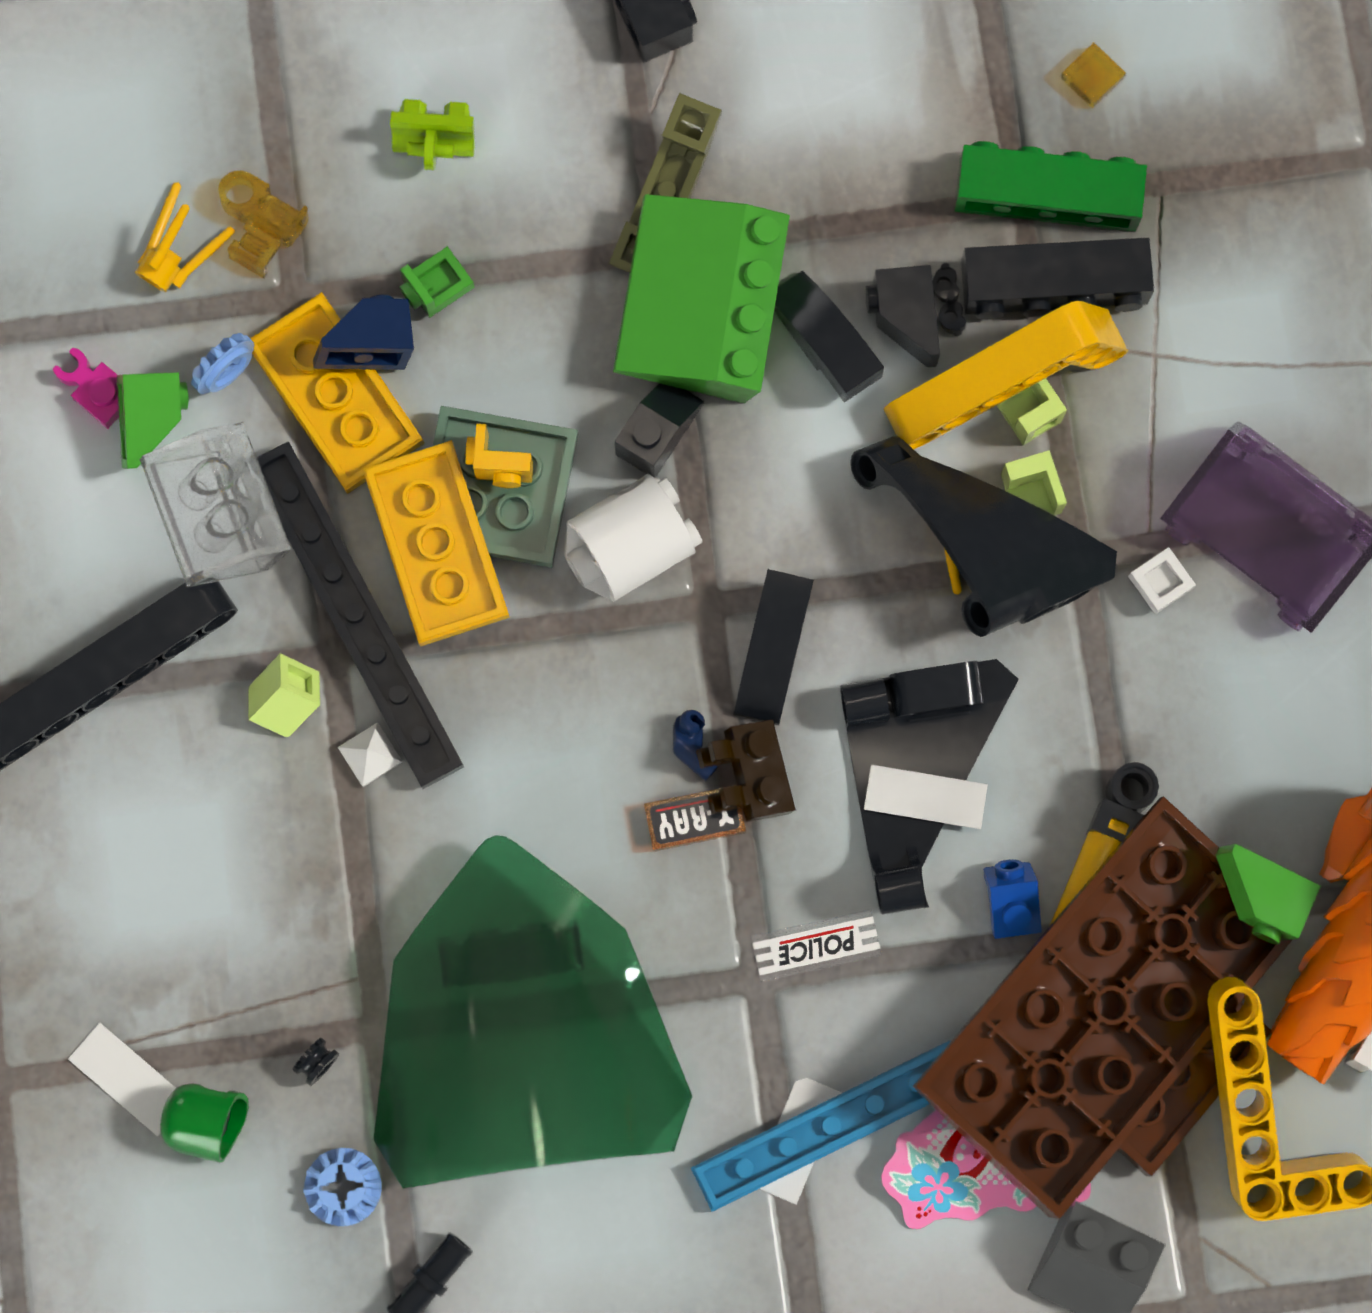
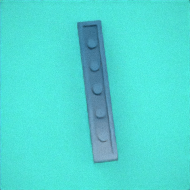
(814, 1133)

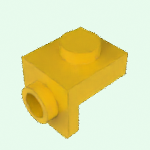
(501, 467)

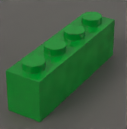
(1051, 186)

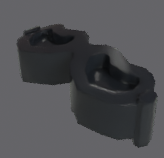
(946, 290)

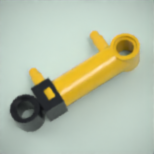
(1109, 826)

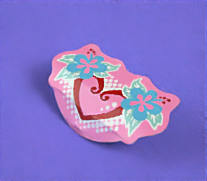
(945, 1176)

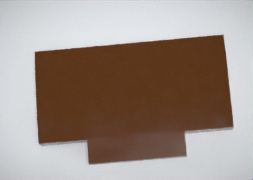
(1105, 1021)

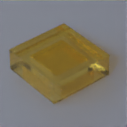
(1093, 75)

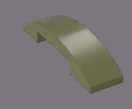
(675, 167)

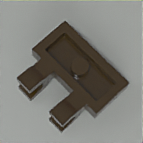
(758, 771)

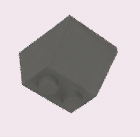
(1095, 1263)

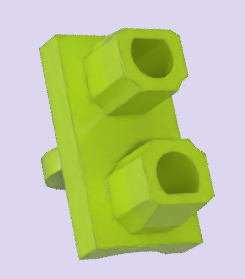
(433, 134)

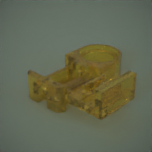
(269, 218)

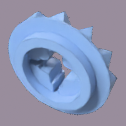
(223, 364)
(359, 1202)

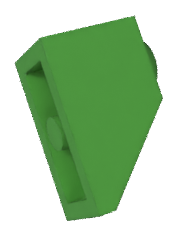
(148, 412)
(1266, 894)

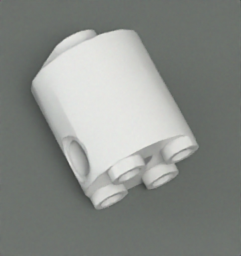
(629, 538)

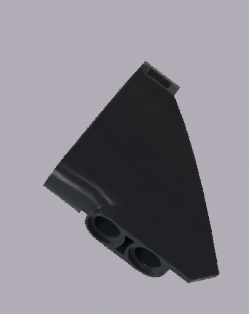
(1006, 549)
(922, 724)

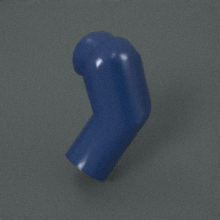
(688, 739)

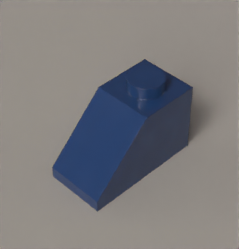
(369, 337)

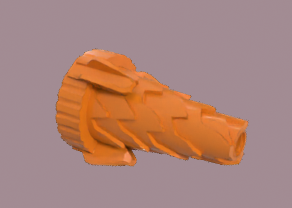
(1333, 994)

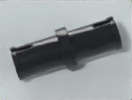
(432, 1276)

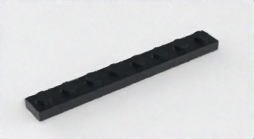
(358, 619)

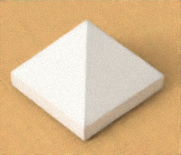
(370, 754)

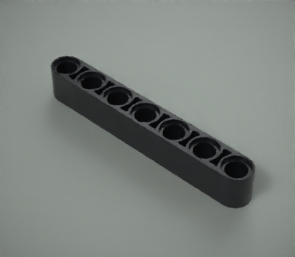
(110, 666)

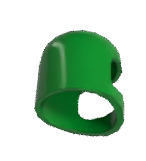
(196, 1120)

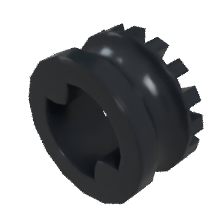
(317, 1061)

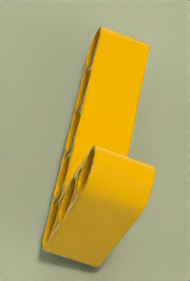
(1067, 336)
(1259, 1121)

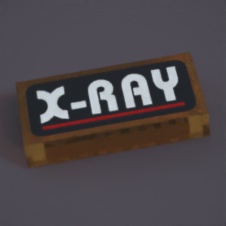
(689, 821)

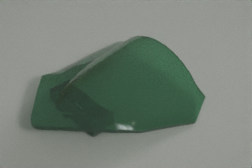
(521, 1033)

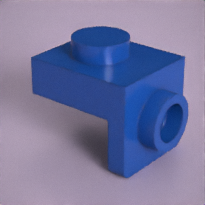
(1013, 899)

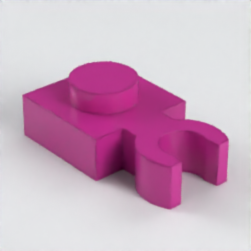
(96, 389)

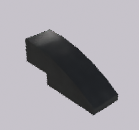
(827, 336)
(773, 646)

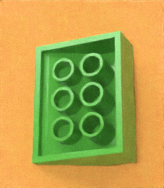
(702, 295)

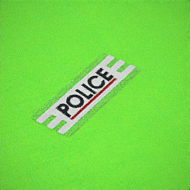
(816, 945)

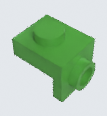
(435, 282)

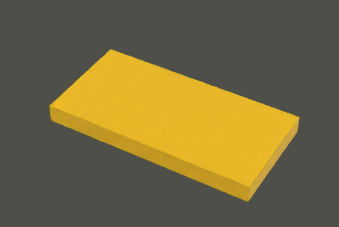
(341, 410)
(436, 543)

